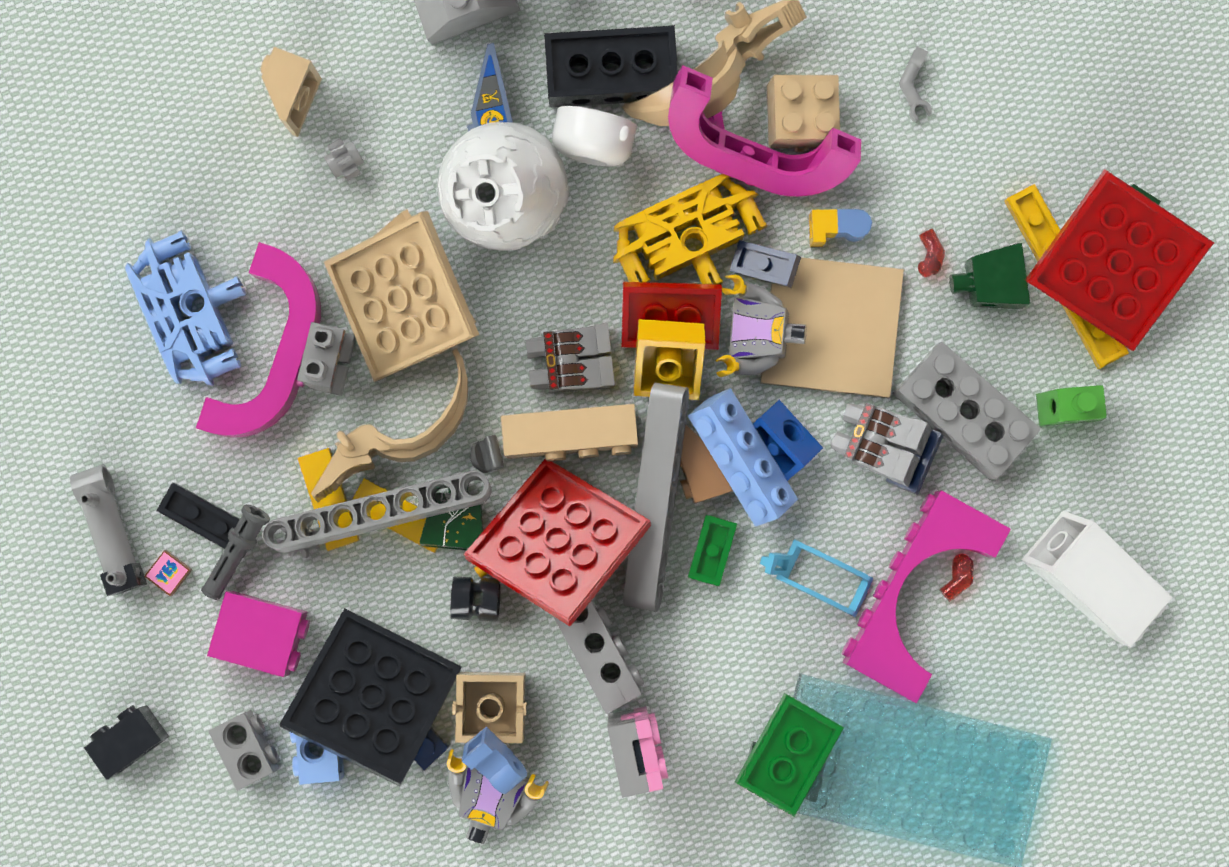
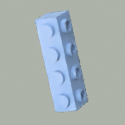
(743, 457)

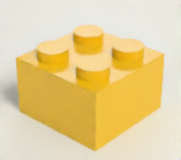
(669, 355)

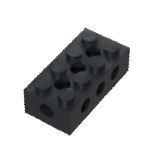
(601, 47)

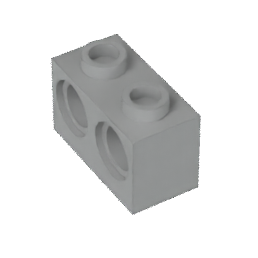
(235, 753)

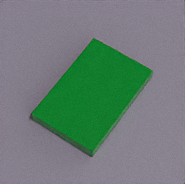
(789, 754)

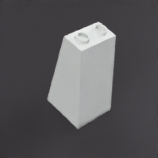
(1097, 577)

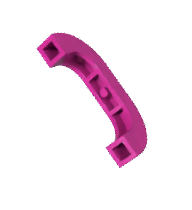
(748, 160)
(282, 384)

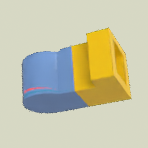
(838, 223)

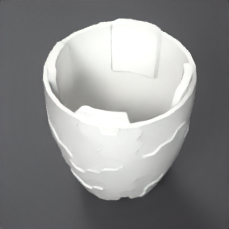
(526, 179)

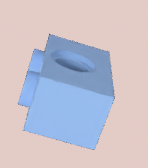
(315, 768)

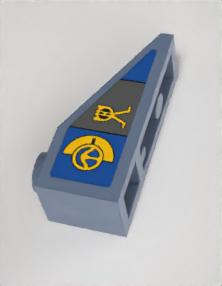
(490, 97)

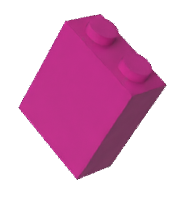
(258, 634)

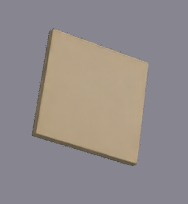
(401, 296)
(849, 325)

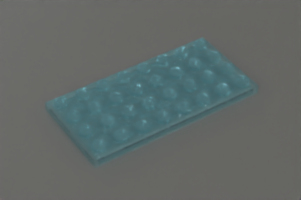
(925, 773)

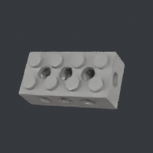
(987, 405)
(609, 691)

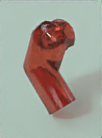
(934, 256)
(961, 577)

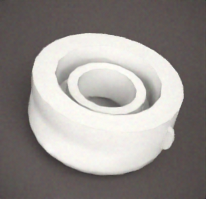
(593, 136)

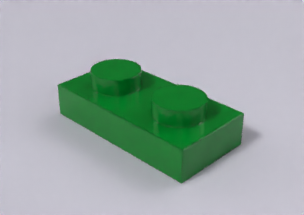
(712, 550)

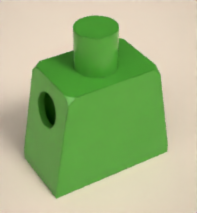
(1072, 405)

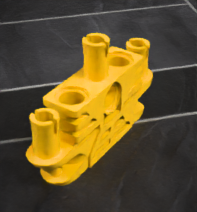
(678, 214)

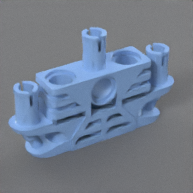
(165, 317)

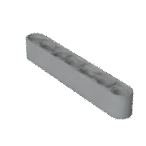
(657, 495)
(361, 509)

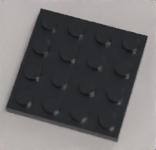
(371, 697)

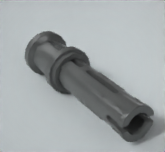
(240, 540)

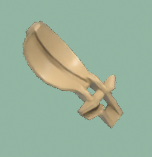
(736, 44)
(365, 442)

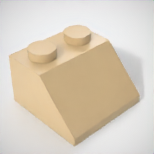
(291, 86)

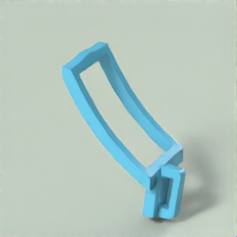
(787, 562)

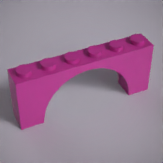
(878, 646)

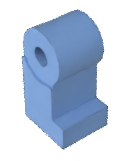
(494, 761)

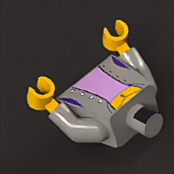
(757, 330)
(486, 805)

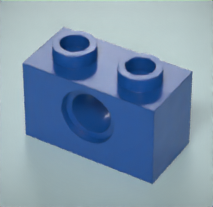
(786, 439)

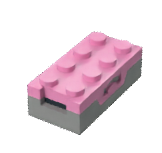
(636, 759)

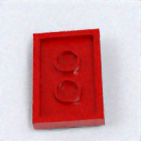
(671, 303)

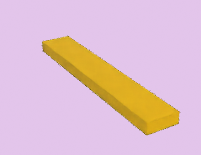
(1039, 231)

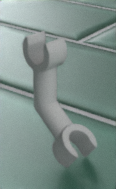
(907, 86)

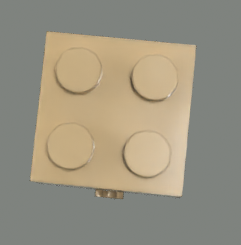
(802, 110)
(492, 702)

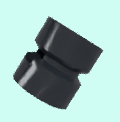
(463, 598)

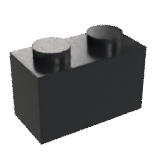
(126, 741)

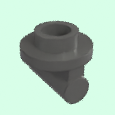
(486, 455)

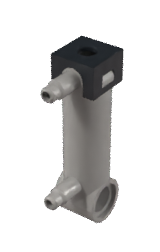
(95, 493)

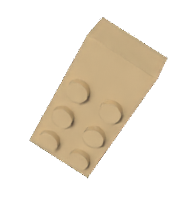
(569, 432)

